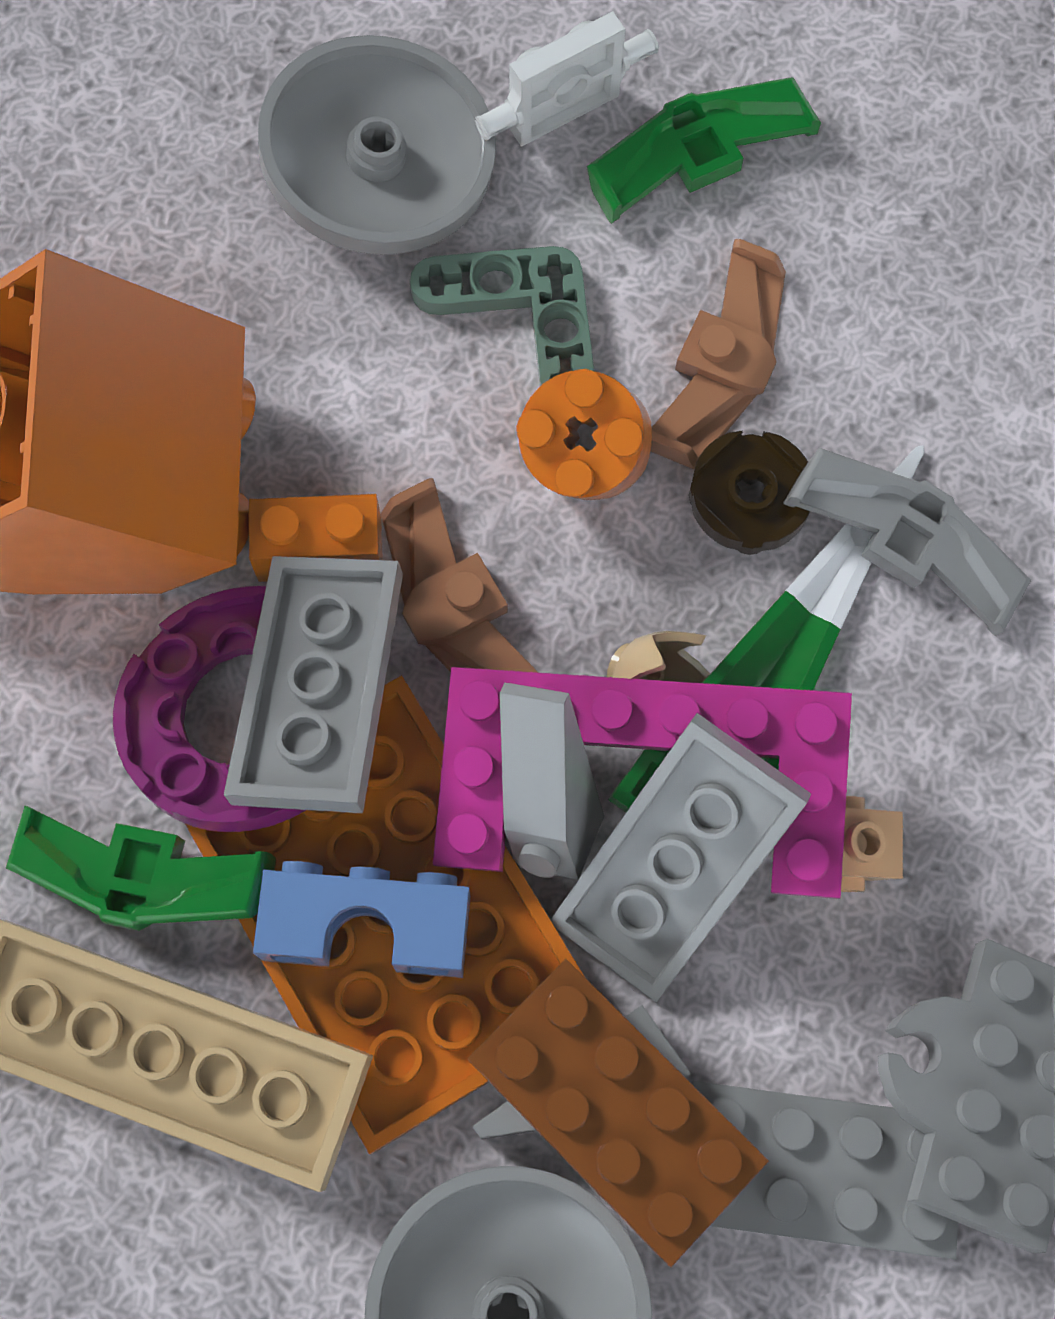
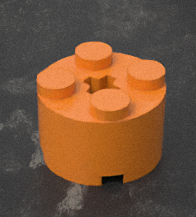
(550, 432)

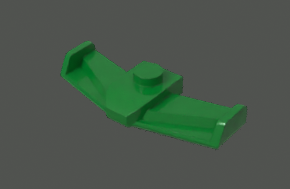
(698, 140)
(138, 875)

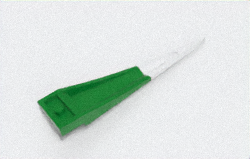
(791, 638)

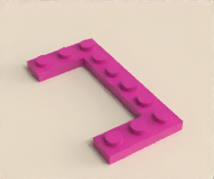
(793, 725)

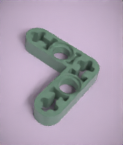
(529, 289)

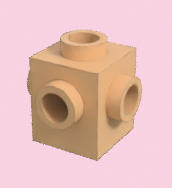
(870, 845)

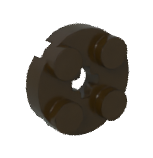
(716, 499)

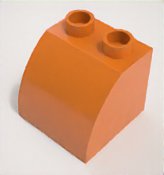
(116, 434)

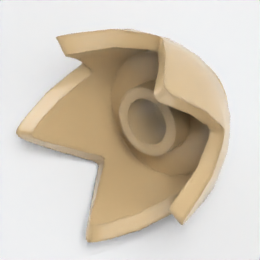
(659, 658)

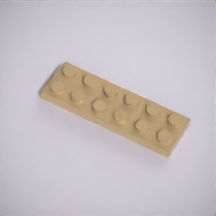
(175, 1057)

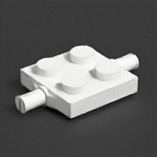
(566, 79)

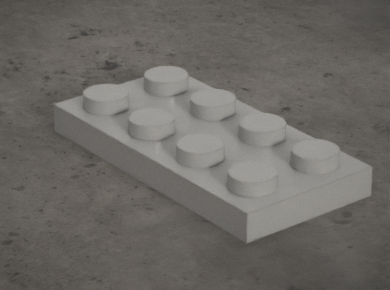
(315, 685)
(679, 857)
(831, 1173)

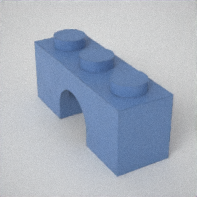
(305, 909)

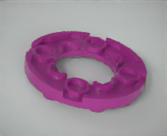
(153, 707)

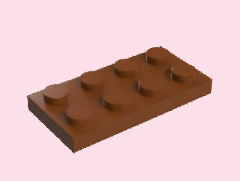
(618, 1112)

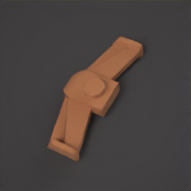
(725, 356)
(445, 600)

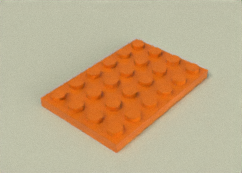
(409, 1022)

